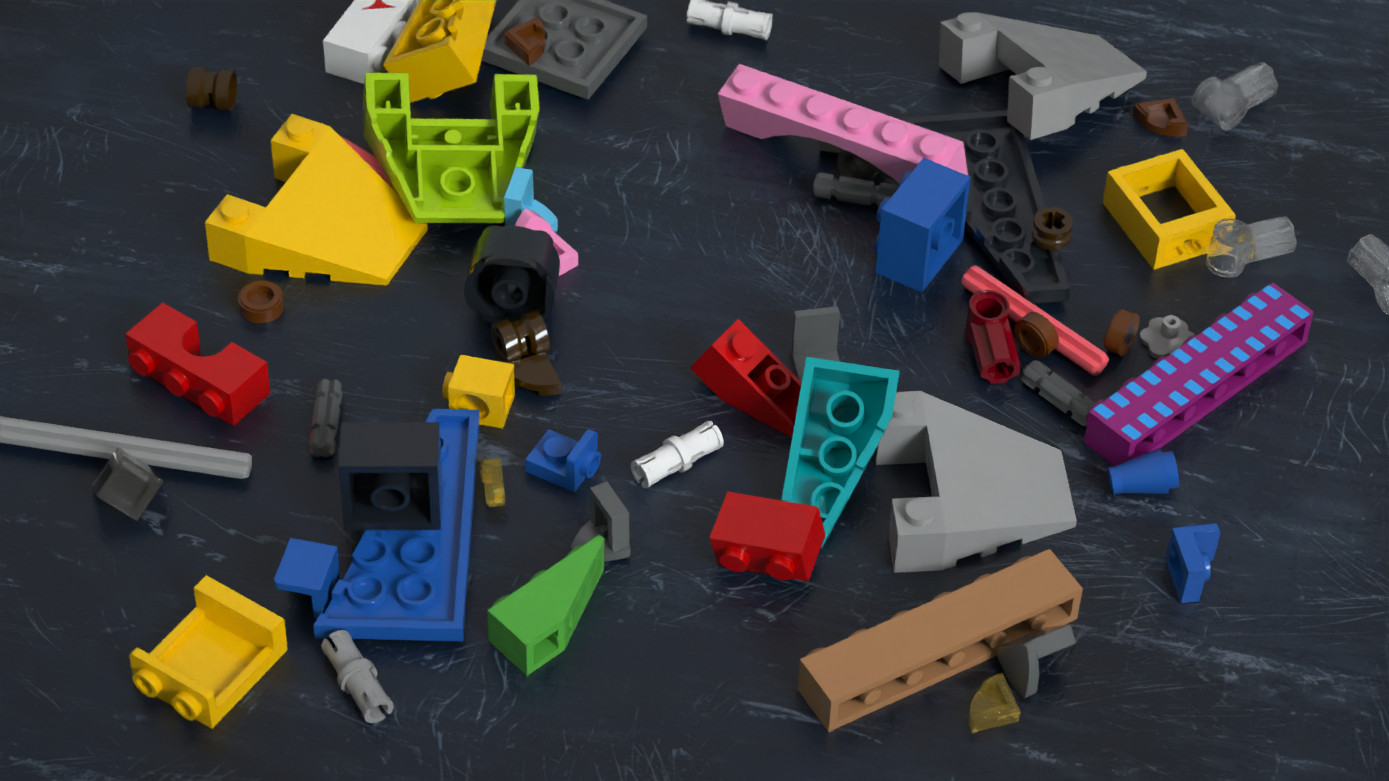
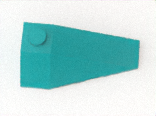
(835, 432)

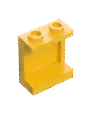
(211, 654)

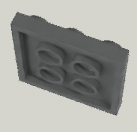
(581, 42)

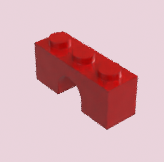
(168, 350)

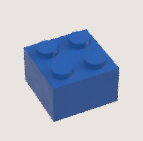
(921, 224)

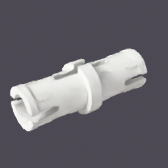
(730, 18)
(677, 454)

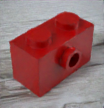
(767, 536)

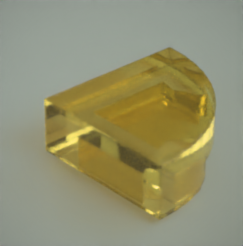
(493, 482)
(993, 705)

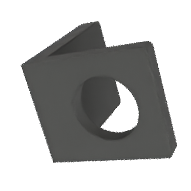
(814, 336)

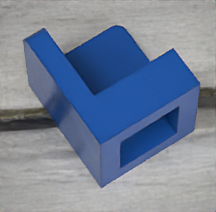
(309, 570)

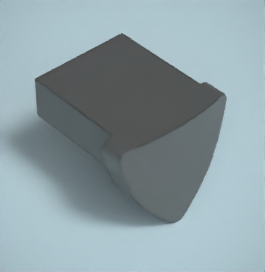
(609, 520)
(1021, 656)

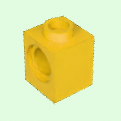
(482, 387)

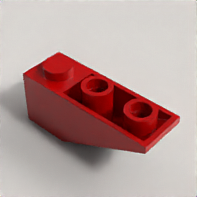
(750, 378)

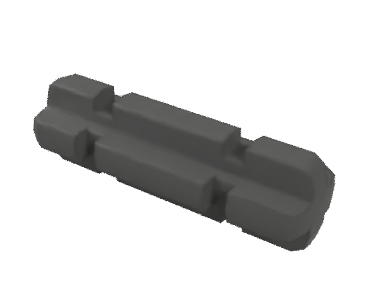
(851, 189)
(1057, 391)
(325, 418)

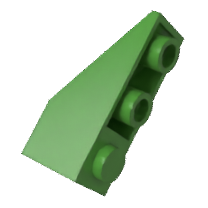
(543, 614)

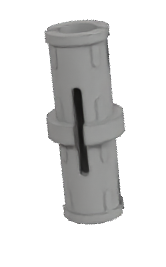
(357, 676)

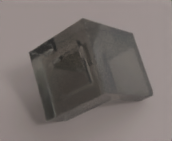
(127, 484)

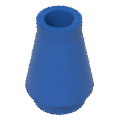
(1145, 474)

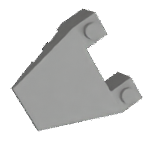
(1054, 68)
(983, 484)

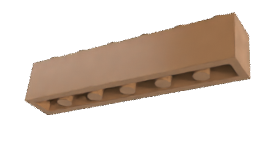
(936, 639)

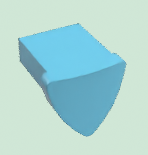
(521, 197)

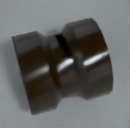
(211, 88)
(520, 337)

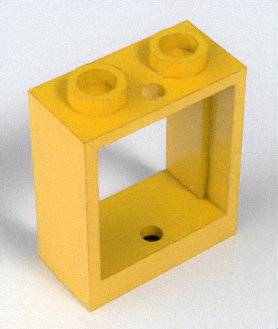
(1164, 242)

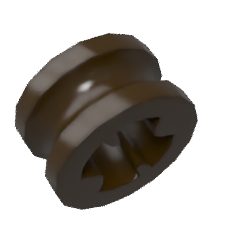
(1052, 218)

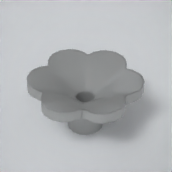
(1164, 335)

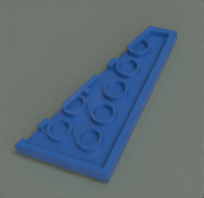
(415, 579)

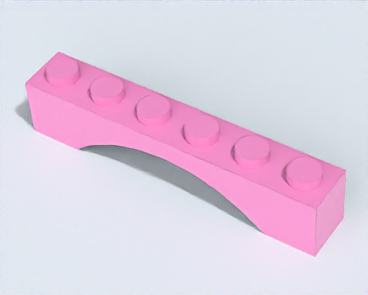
(776, 107)

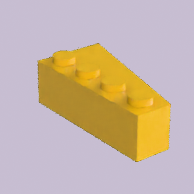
(441, 45)

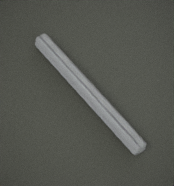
(104, 444)

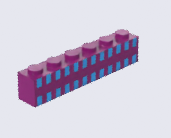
(1198, 376)

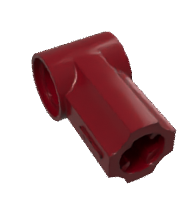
(991, 336)

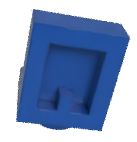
(564, 459)
(1190, 557)

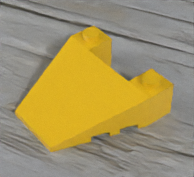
(324, 219)

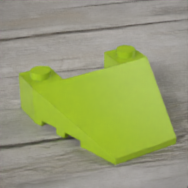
(451, 165)

